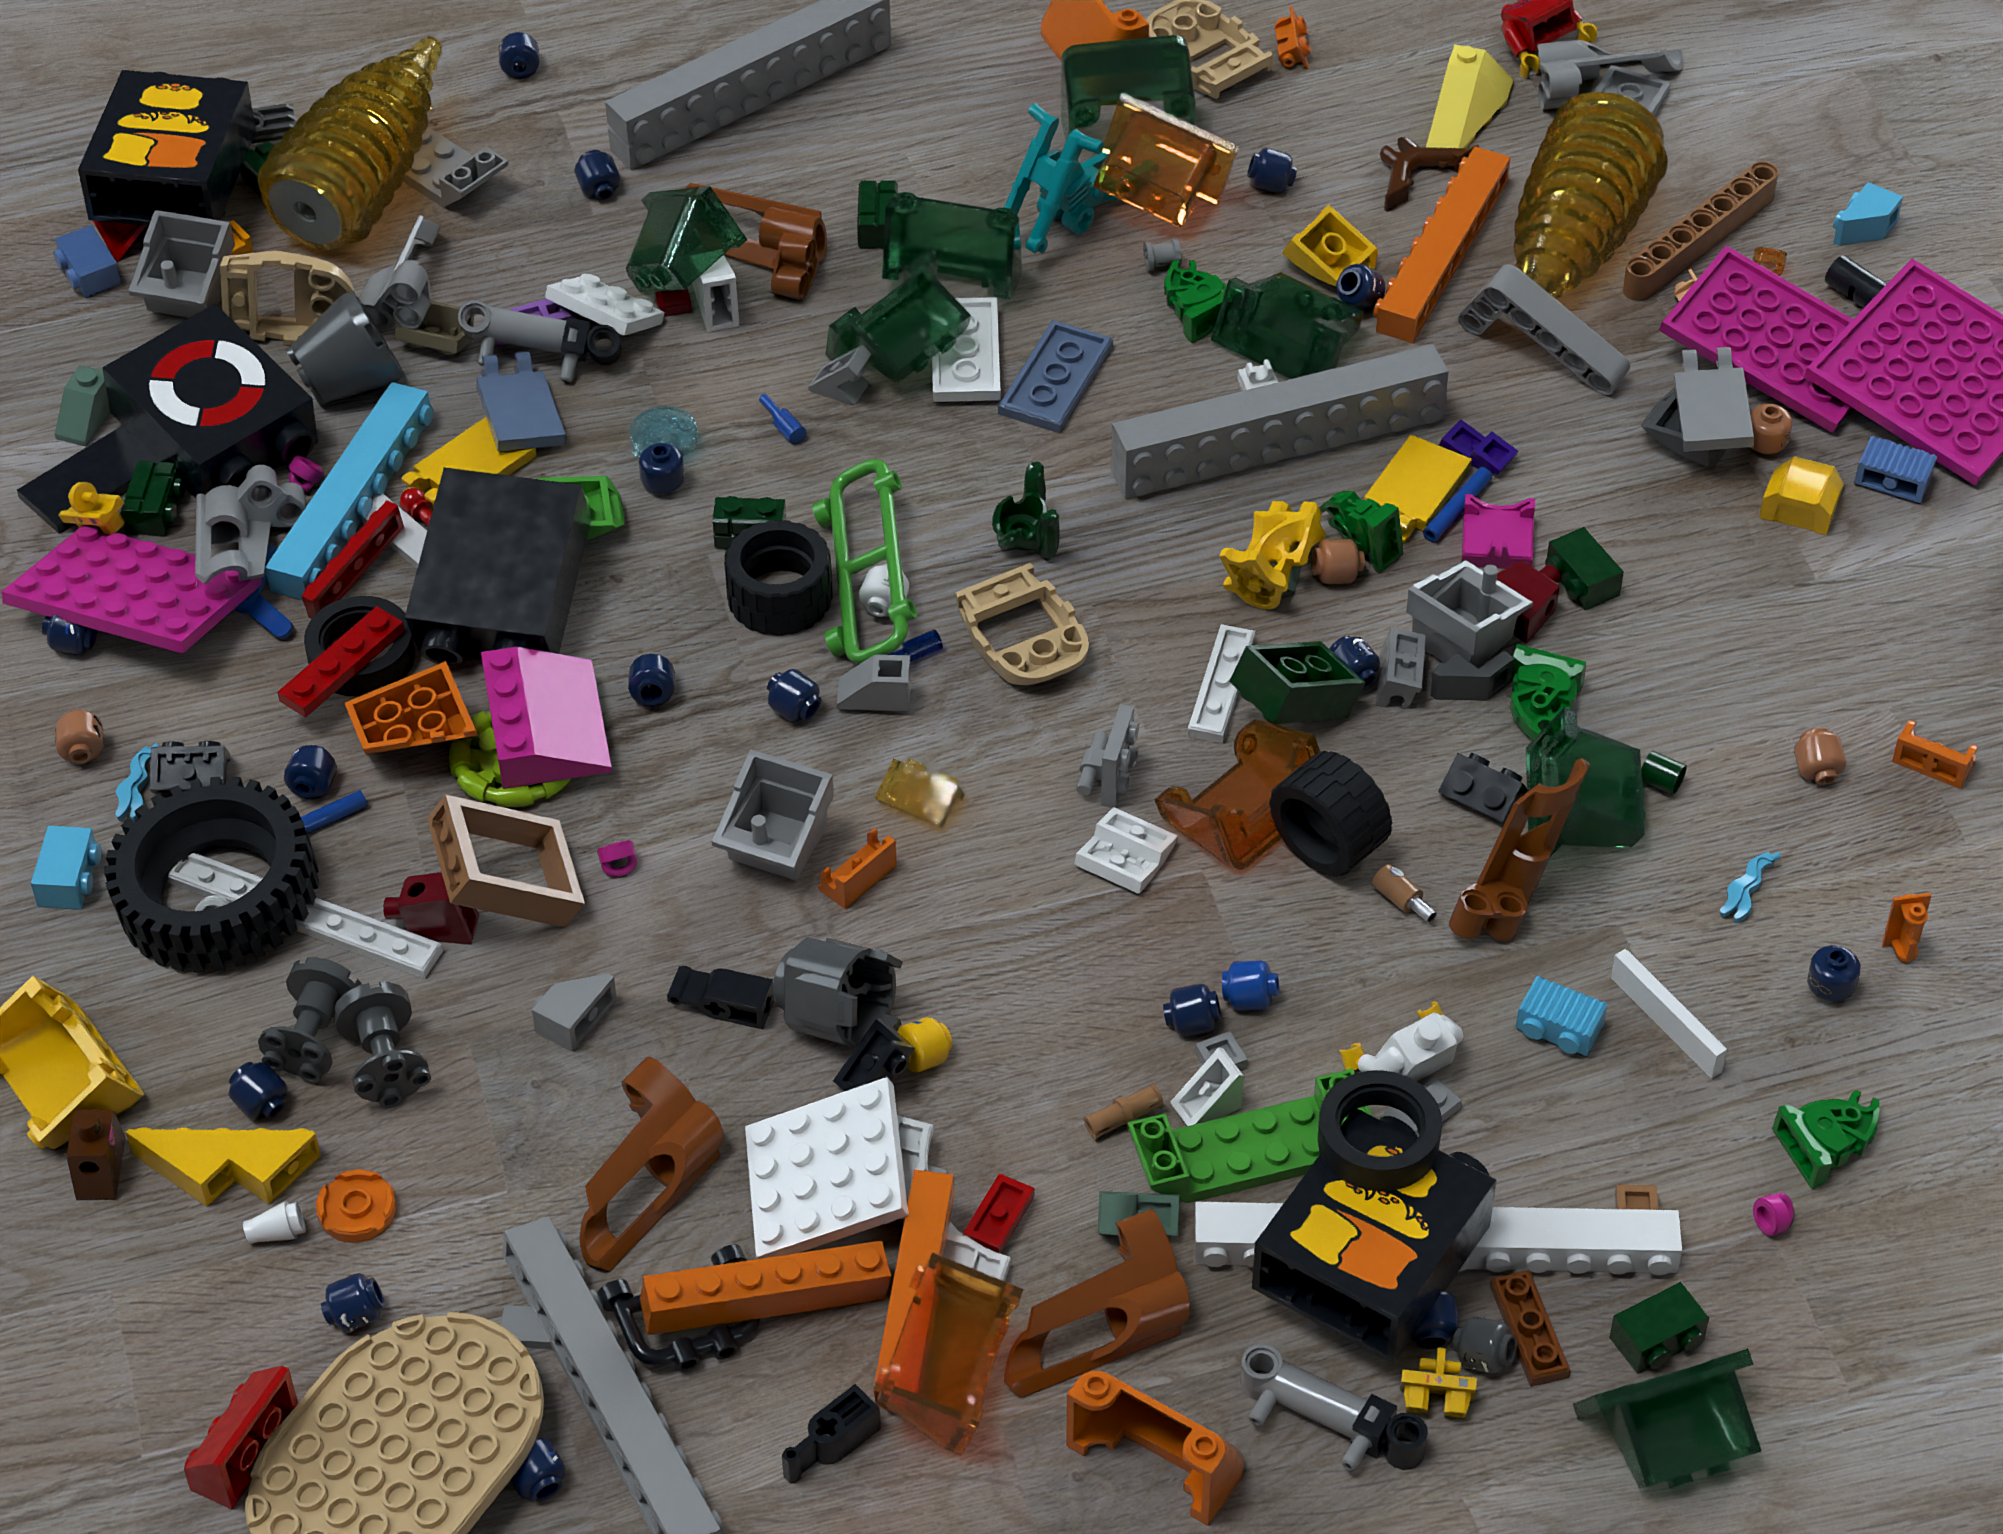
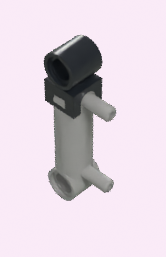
(569, 337)
(1367, 1422)

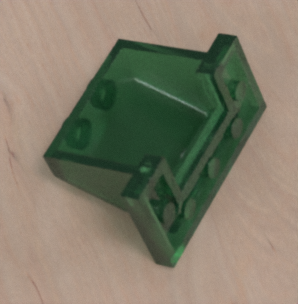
(681, 238)
(1285, 323)
(904, 325)
(1611, 796)
(1680, 1421)

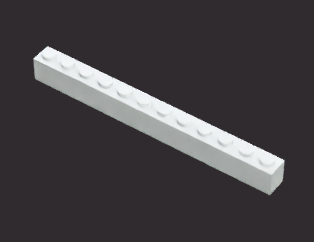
(1516, 1239)

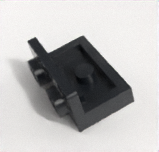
(1481, 787)
(877, 1056)

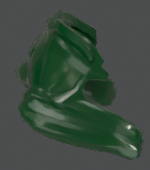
(1028, 521)

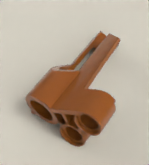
(788, 244)
(1516, 862)
(673, 1141)
(1140, 1298)

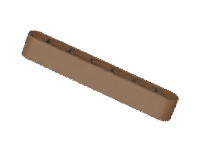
(1700, 231)

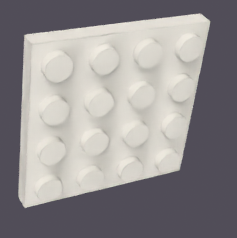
(826, 1170)

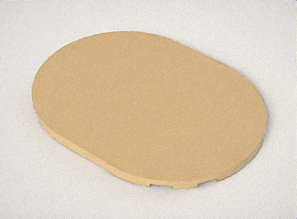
(402, 1433)

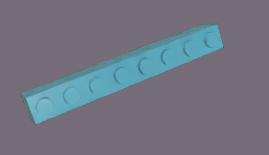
(348, 489)

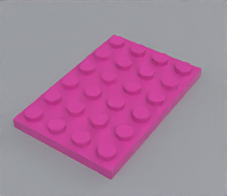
(1770, 329)
(128, 589)

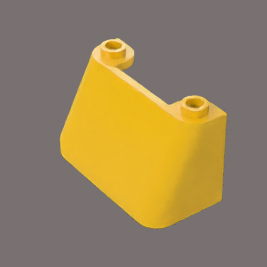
(58, 1062)

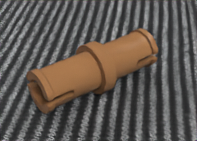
(1123, 1111)

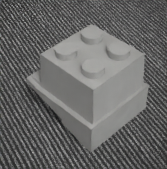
(181, 263)
(1465, 612)
(775, 814)

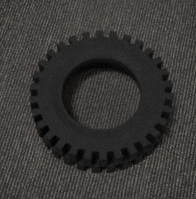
(202, 821)

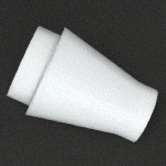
(276, 1224)

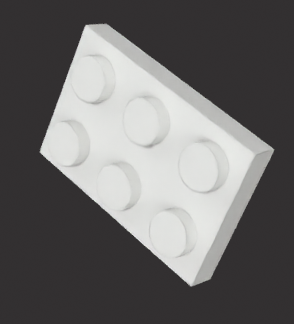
(605, 304)

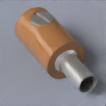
(1402, 892)

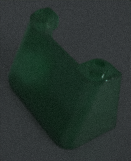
(964, 237)

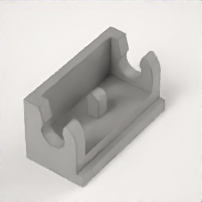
(1400, 667)

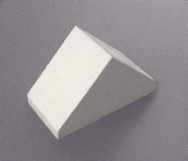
(1211, 1092)

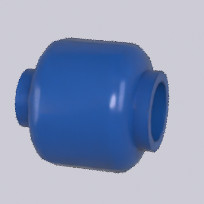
(1249, 985)

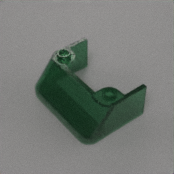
(1140, 67)

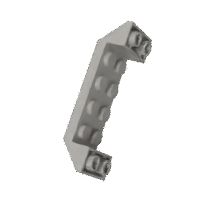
(447, 171)

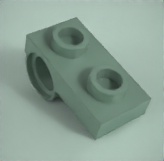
(1121, 1205)

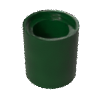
(1663, 772)

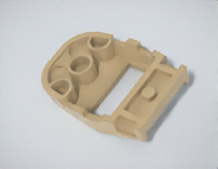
(1204, 30)
(315, 290)
(1035, 658)

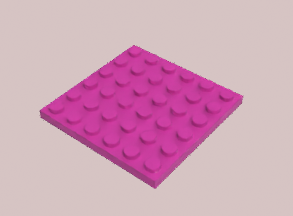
(1925, 369)

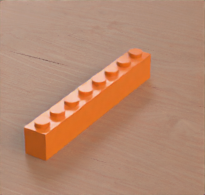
(1442, 244)

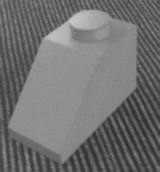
(573, 1009)

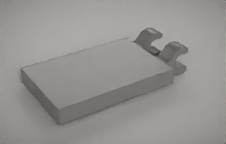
(1639, 87)
(1713, 404)

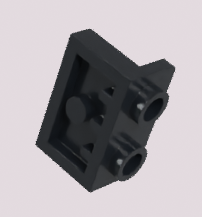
(180, 764)

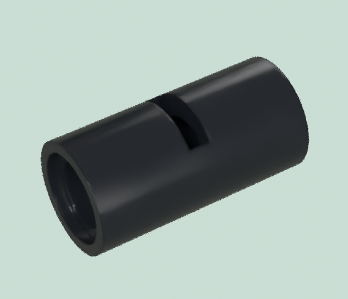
(1853, 280)

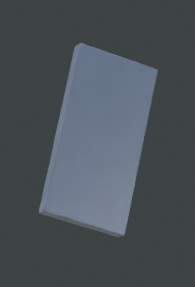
(1055, 376)

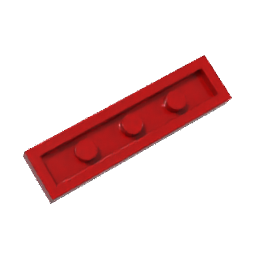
(353, 559)
(340, 661)

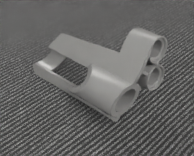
(1571, 62)
(403, 289)
(244, 517)

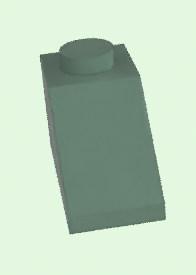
(82, 406)

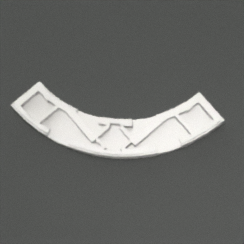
(915, 1143)

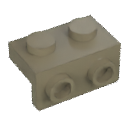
(438, 330)

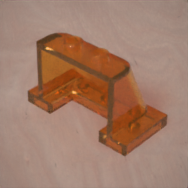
(1162, 161)

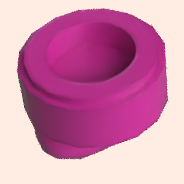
(306, 470)
(616, 851)
(1773, 1213)

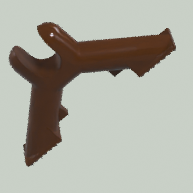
(1411, 158)

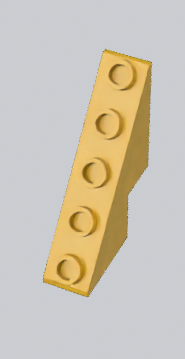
(211, 1160)

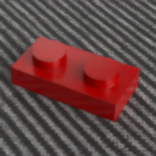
(999, 1213)

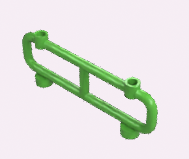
(832, 513)

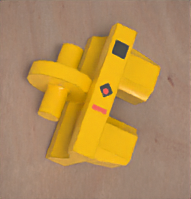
(93, 509)
(1418, 1386)

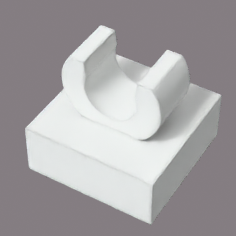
(1256, 376)

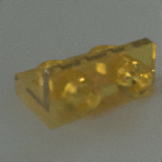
(919, 792)

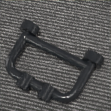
(684, 1352)

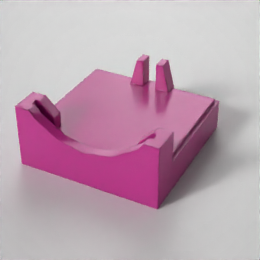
(1497, 533)

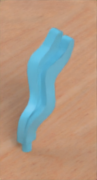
(129, 789)
(1741, 888)

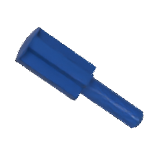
(784, 421)

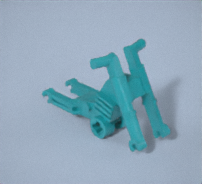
(1062, 180)

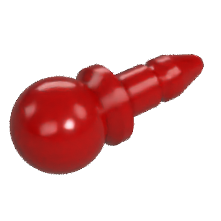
(414, 504)

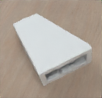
(717, 296)

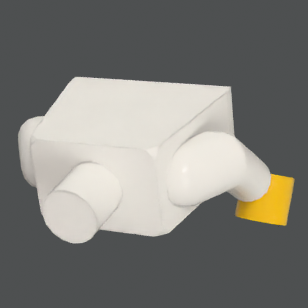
(1412, 1050)

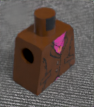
(98, 1140)

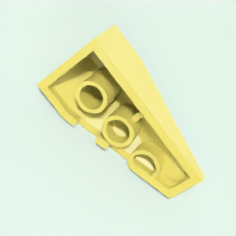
(1468, 98)

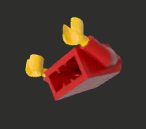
(1540, 22)

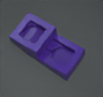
(1485, 452)

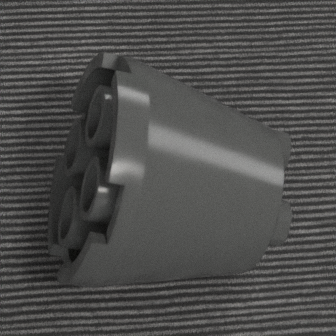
(344, 353)

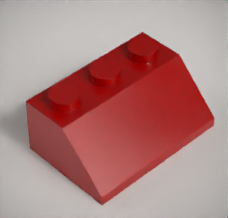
(234, 1440)

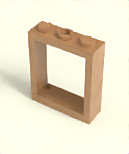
(467, 887)

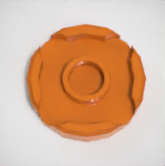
(356, 1206)

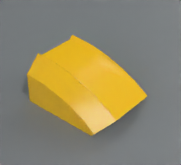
(1330, 247)
(1803, 494)

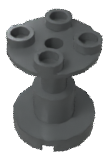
(316, 989)
(375, 1020)

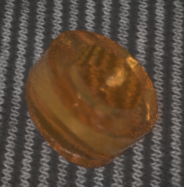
(1771, 257)

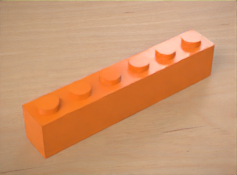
(764, 1287)

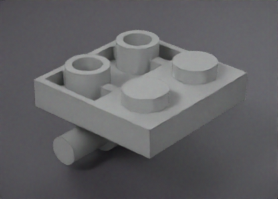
(1112, 762)

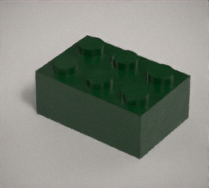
(1296, 682)

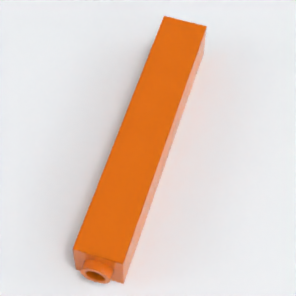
(922, 1233)

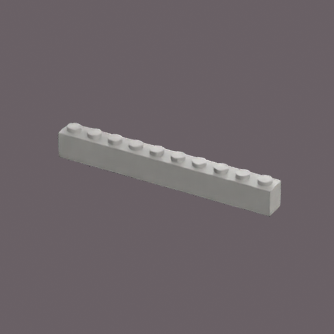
(607, 1382)

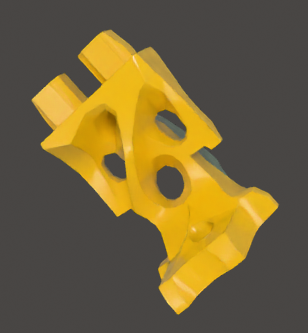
(1276, 537)

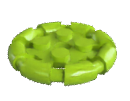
(481, 785)

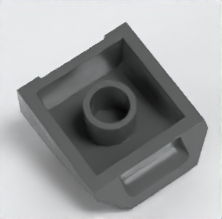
(1664, 426)

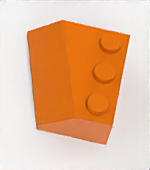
(411, 713)

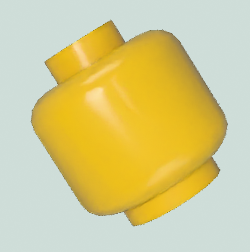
(931, 1043)

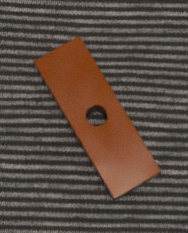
(1529, 1322)

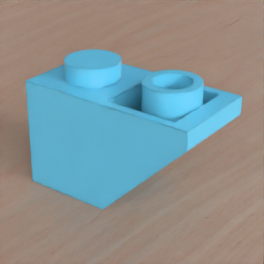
(1868, 215)

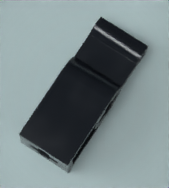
(724, 995)
(833, 1433)

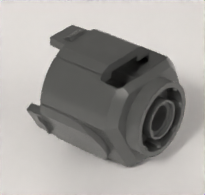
(836, 989)

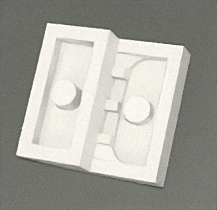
(1126, 850)

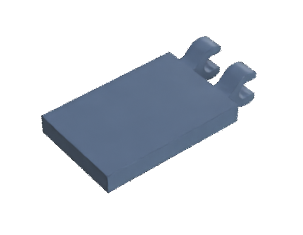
(519, 406)

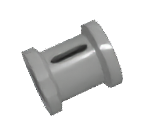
(1161, 254)

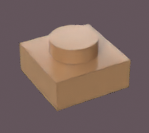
(1636, 1197)

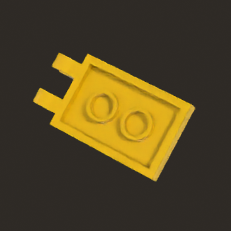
(468, 451)
(1419, 482)

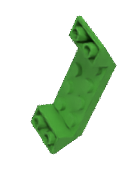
(1234, 1149)

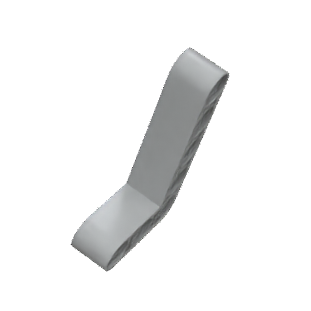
(1548, 324)

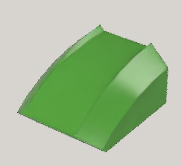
(602, 500)

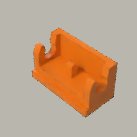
(1933, 758)
(859, 871)

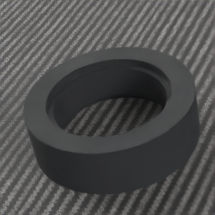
(341, 617)
(1371, 1171)

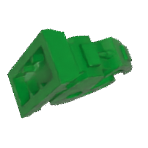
(1195, 298)
(1369, 525)
(1543, 687)
(1825, 1134)

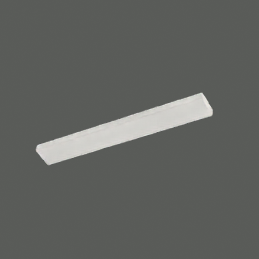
(325, 920)

